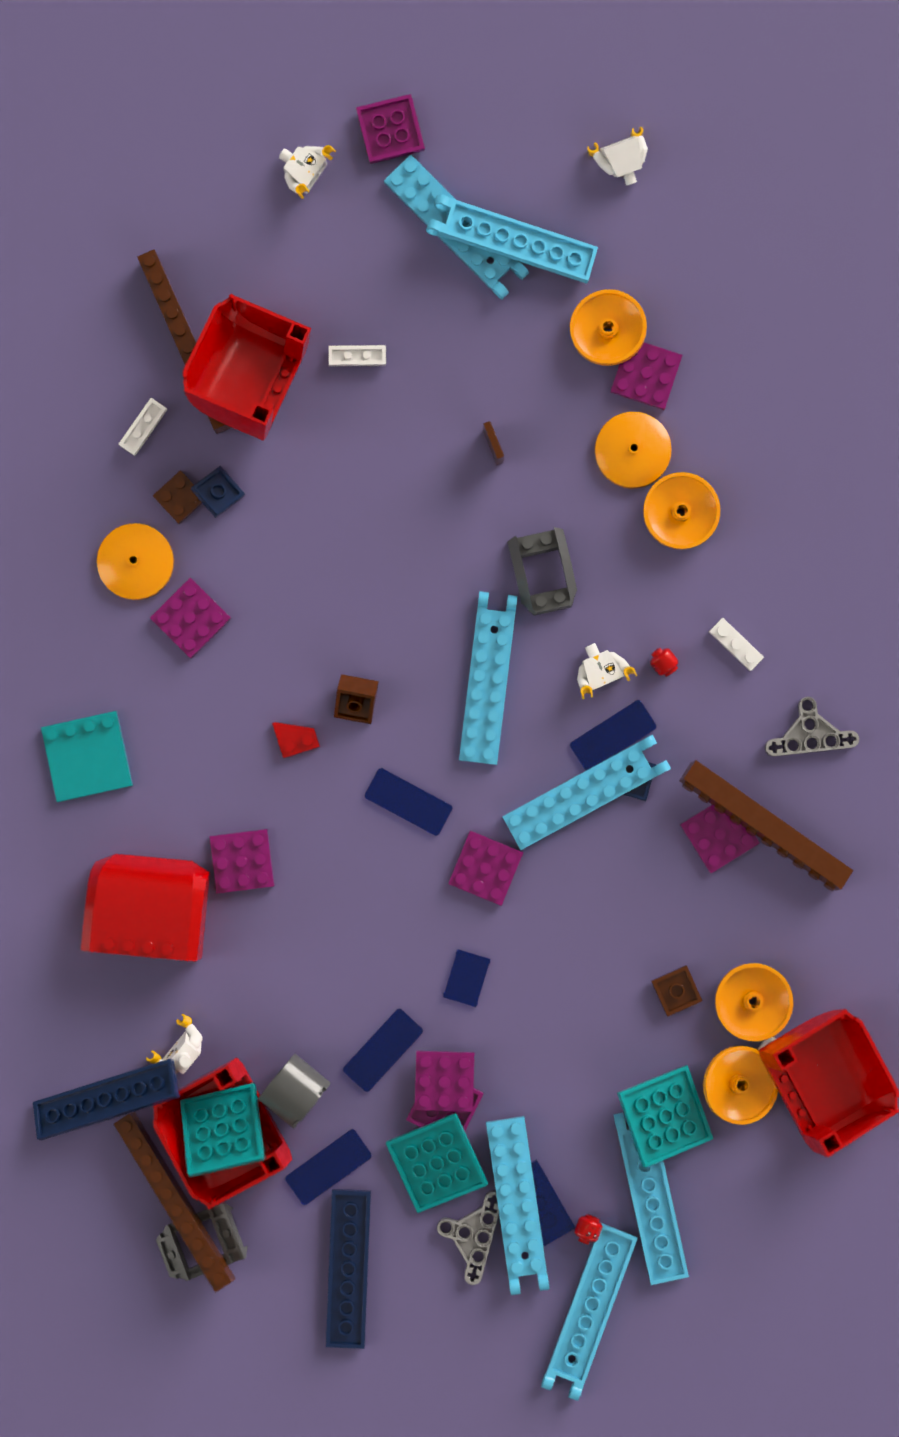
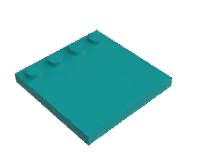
(86, 756)
(665, 1116)
(222, 1130)
(436, 1163)

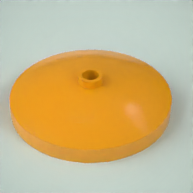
(608, 311)
(630, 467)
(692, 496)
(152, 566)
(770, 1010)
(752, 1096)

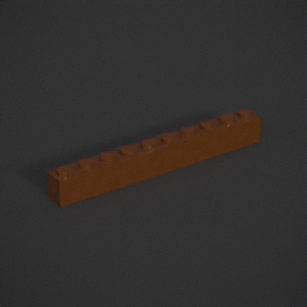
(171, 312)
(766, 826)
(174, 1201)

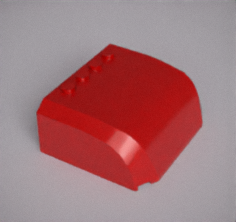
(244, 365)
(146, 907)
(841, 1094)
(223, 1184)

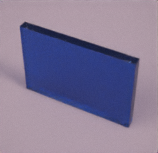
(466, 978)

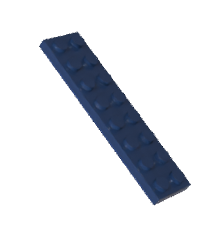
(105, 1099)
(348, 1268)

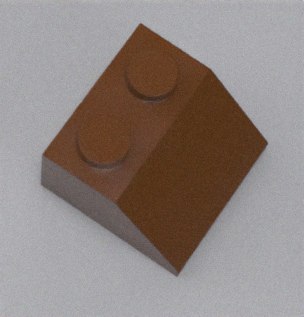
(356, 699)

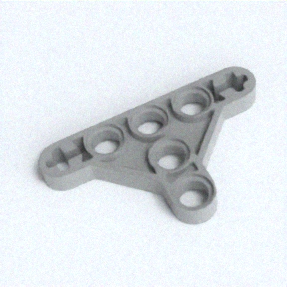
(820, 732)
(471, 1244)

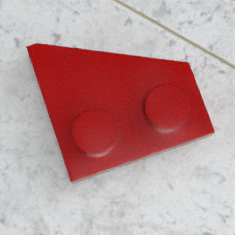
(295, 739)

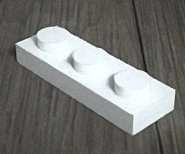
(357, 355)
(142, 426)
(736, 644)

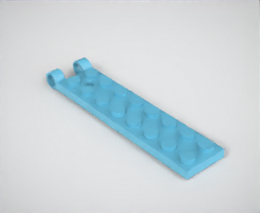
(418, 191)
(514, 239)
(487, 682)
(582, 794)
(517, 1201)
(653, 1212)
(590, 1309)

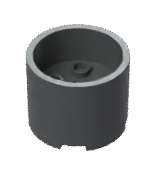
(294, 1091)

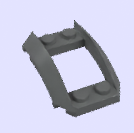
(539, 544)
(227, 1235)

